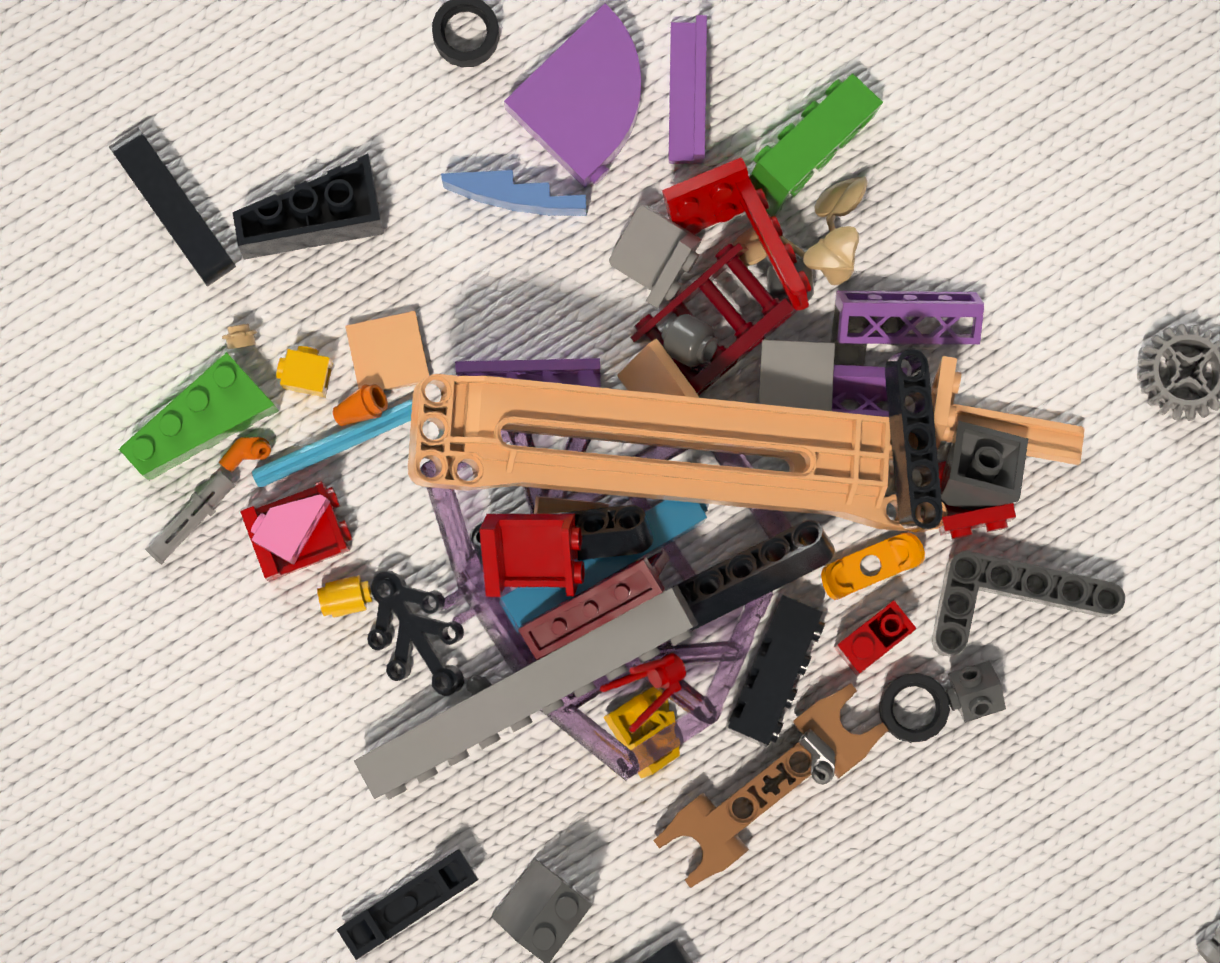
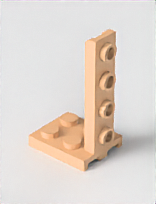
(1045, 438)

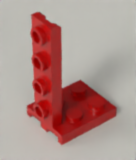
(724, 194)

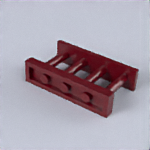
(747, 334)

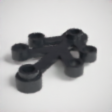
(413, 629)

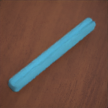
(332, 445)

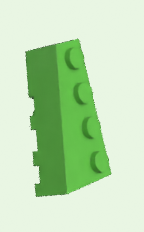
(813, 140)
(200, 417)

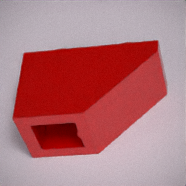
(875, 638)

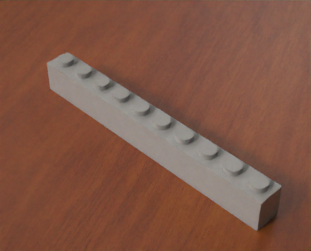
(526, 692)

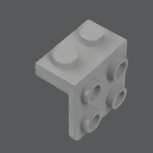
(655, 254)

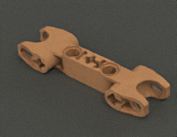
(718, 826)

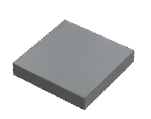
(797, 374)

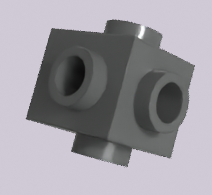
(976, 691)

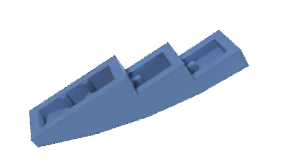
(499, 190)

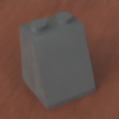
(542, 911)

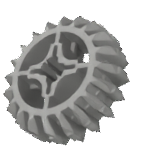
(1174, 359)

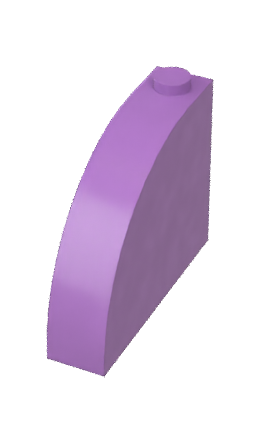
(583, 97)

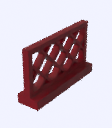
(595, 606)

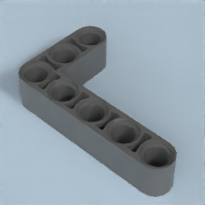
(1015, 588)

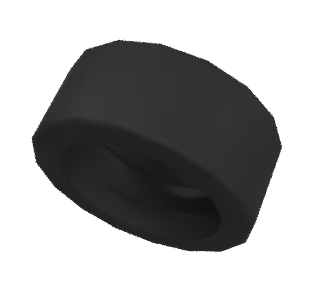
(457, 57)
(941, 703)

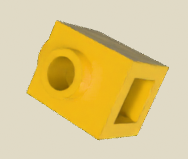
(305, 371)

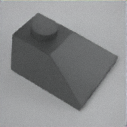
(983, 468)

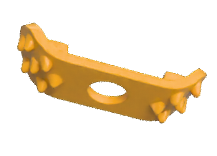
(895, 556)

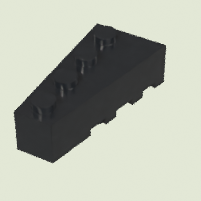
(312, 214)
(774, 672)

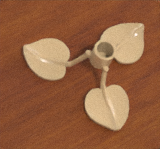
(837, 250)

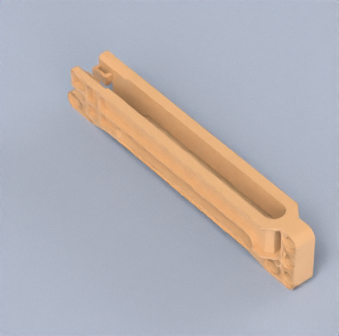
(832, 456)

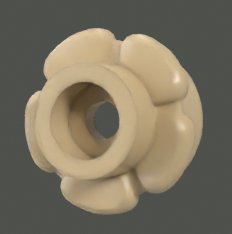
(239, 336)

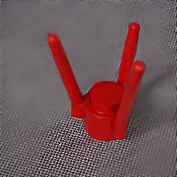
(661, 673)

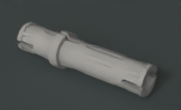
(221, 486)

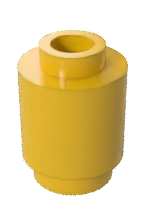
(344, 596)

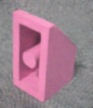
(289, 526)

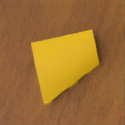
(625, 715)

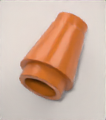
(362, 405)

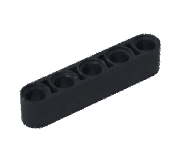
(172, 206)
(922, 425)
(604, 532)
(757, 571)

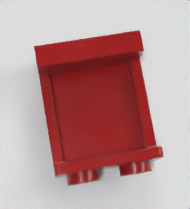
(325, 542)
(531, 552)

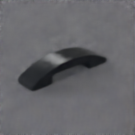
(407, 904)

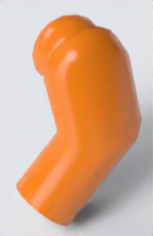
(245, 449)

